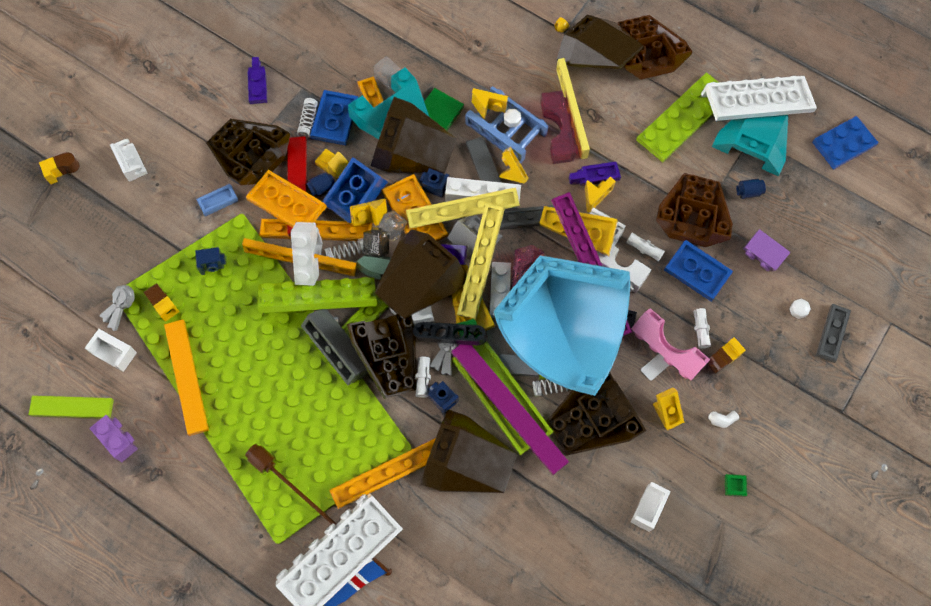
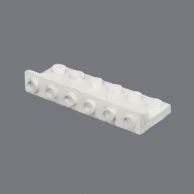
(759, 97)
(338, 554)

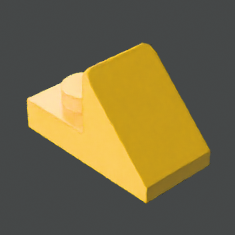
(487, 100)
(332, 163)
(516, 171)
(595, 195)
(368, 212)
(669, 408)

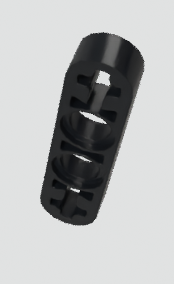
(449, 336)

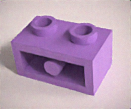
(766, 251)
(113, 438)

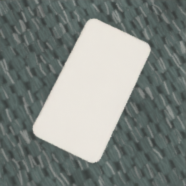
(654, 367)

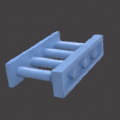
(503, 140)

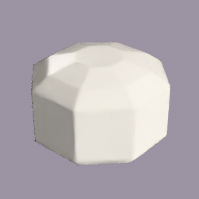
(512, 118)
(800, 308)

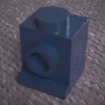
(434, 187)
(210, 260)
(442, 403)

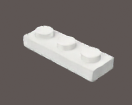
(499, 284)

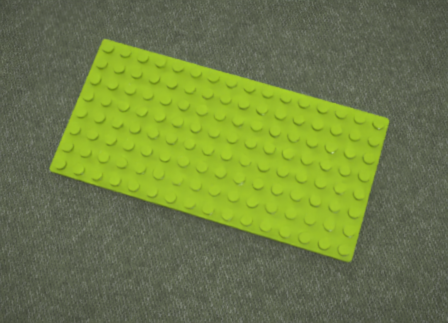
(264, 382)

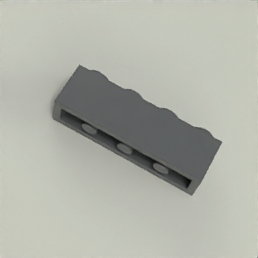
(334, 345)

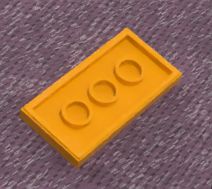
(415, 199)
(285, 200)

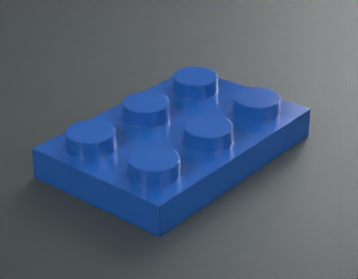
(332, 118)
(845, 142)
(698, 270)

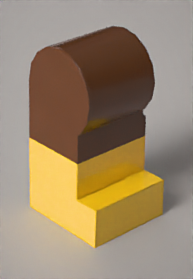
(59, 166)
(161, 302)
(726, 355)

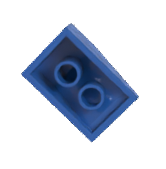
(353, 187)

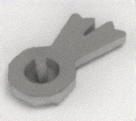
(122, 298)
(444, 356)

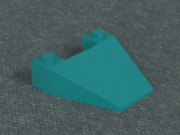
(372, 118)

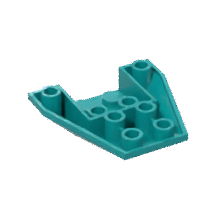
(758, 137)

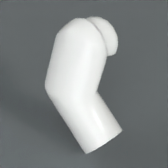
(722, 420)

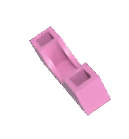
(650, 329)

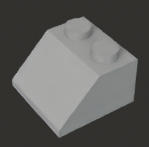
(466, 232)

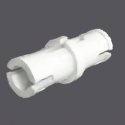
(645, 247)
(702, 328)
(422, 377)

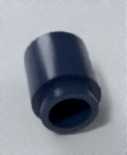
(320, 184)
(751, 188)

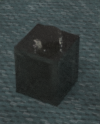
(376, 242)

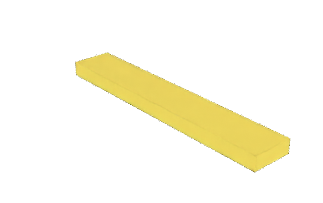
(576, 121)
(461, 207)
(480, 261)

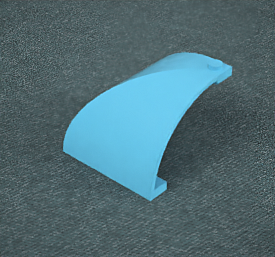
(567, 320)

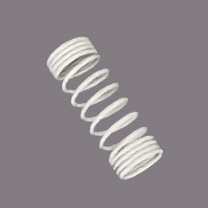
(309, 107)
(329, 253)
(537, 387)

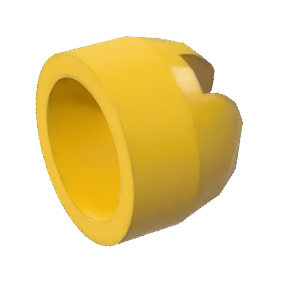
(561, 25)

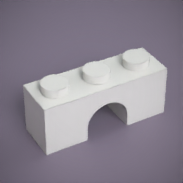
(303, 243)
(638, 271)

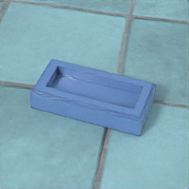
(217, 200)

